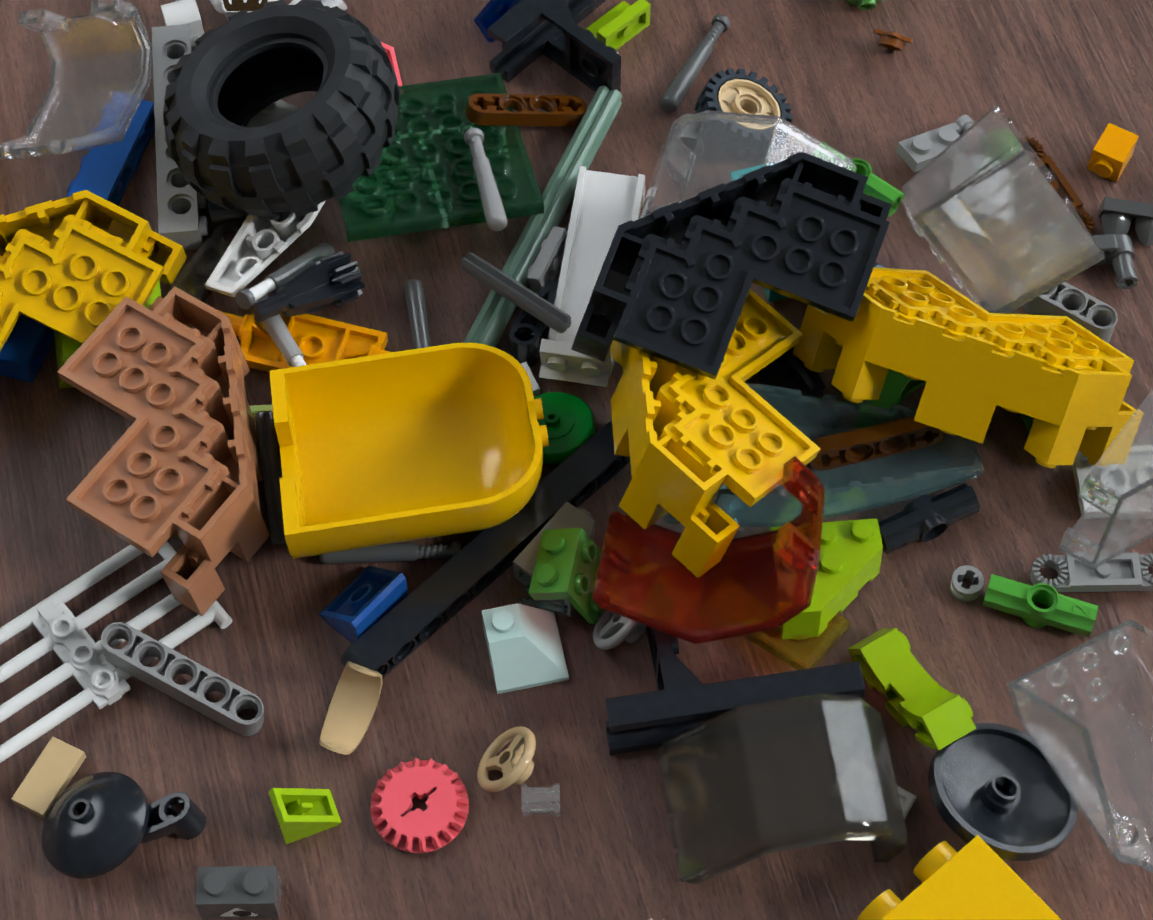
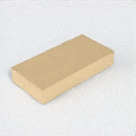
(48, 777)

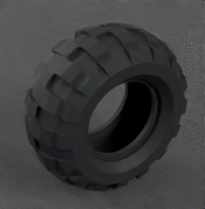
(304, 155)

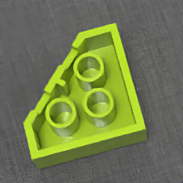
(846, 563)

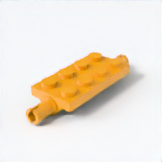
(316, 336)

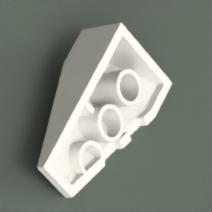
(255, 248)

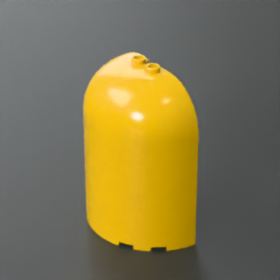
(404, 446)

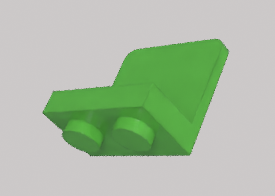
(567, 570)

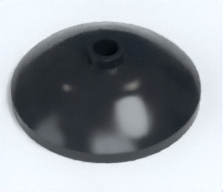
(95, 825)

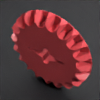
(418, 829)

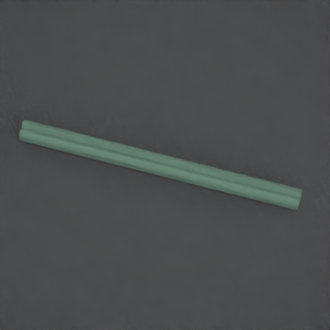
(556, 198)

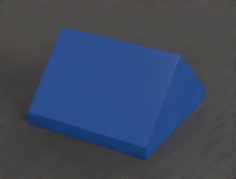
(365, 602)

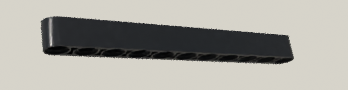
(484, 558)

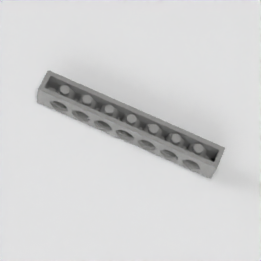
(177, 201)

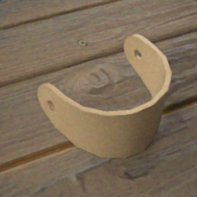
(351, 709)

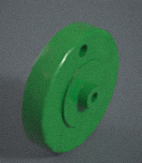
(567, 423)

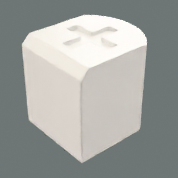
(181, 13)

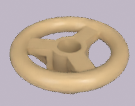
(513, 762)

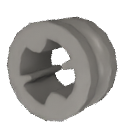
(956, 582)

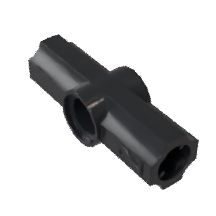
(928, 517)

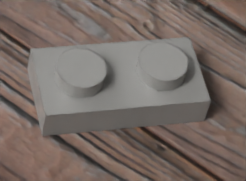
(549, 261)

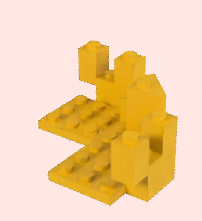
(77, 261)
(975, 362)
(703, 433)

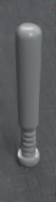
(488, 190)

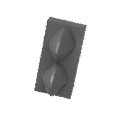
(1119, 214)

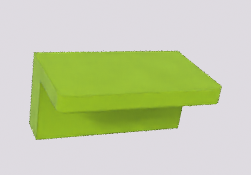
(621, 23)

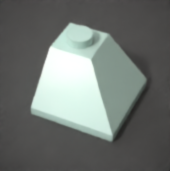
(523, 647)

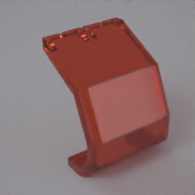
(750, 591)

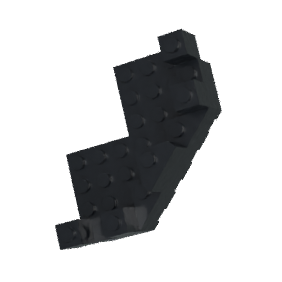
(686, 269)

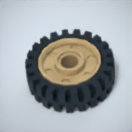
(742, 94)

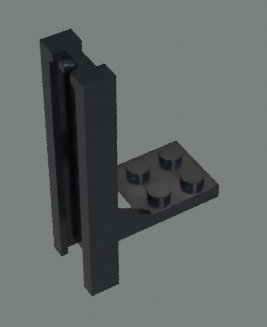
(553, 30)
(683, 702)

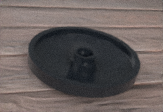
(1003, 791)

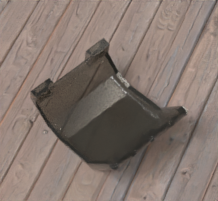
(780, 782)

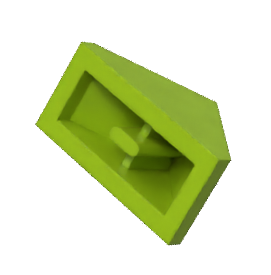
(303, 811)

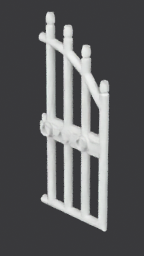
(77, 649)

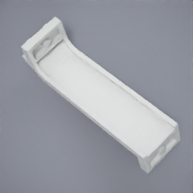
(598, 208)

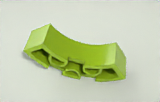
(910, 691)

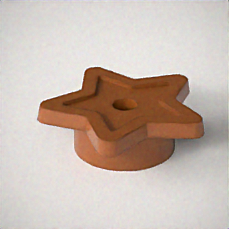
(892, 40)

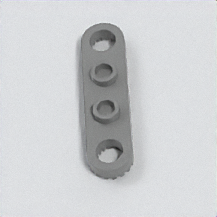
(1121, 573)

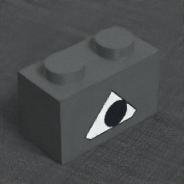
(238, 892)

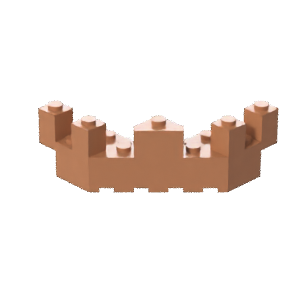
(192, 444)

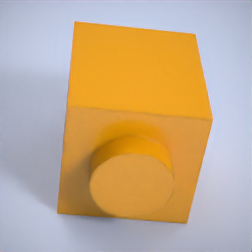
(1112, 152)

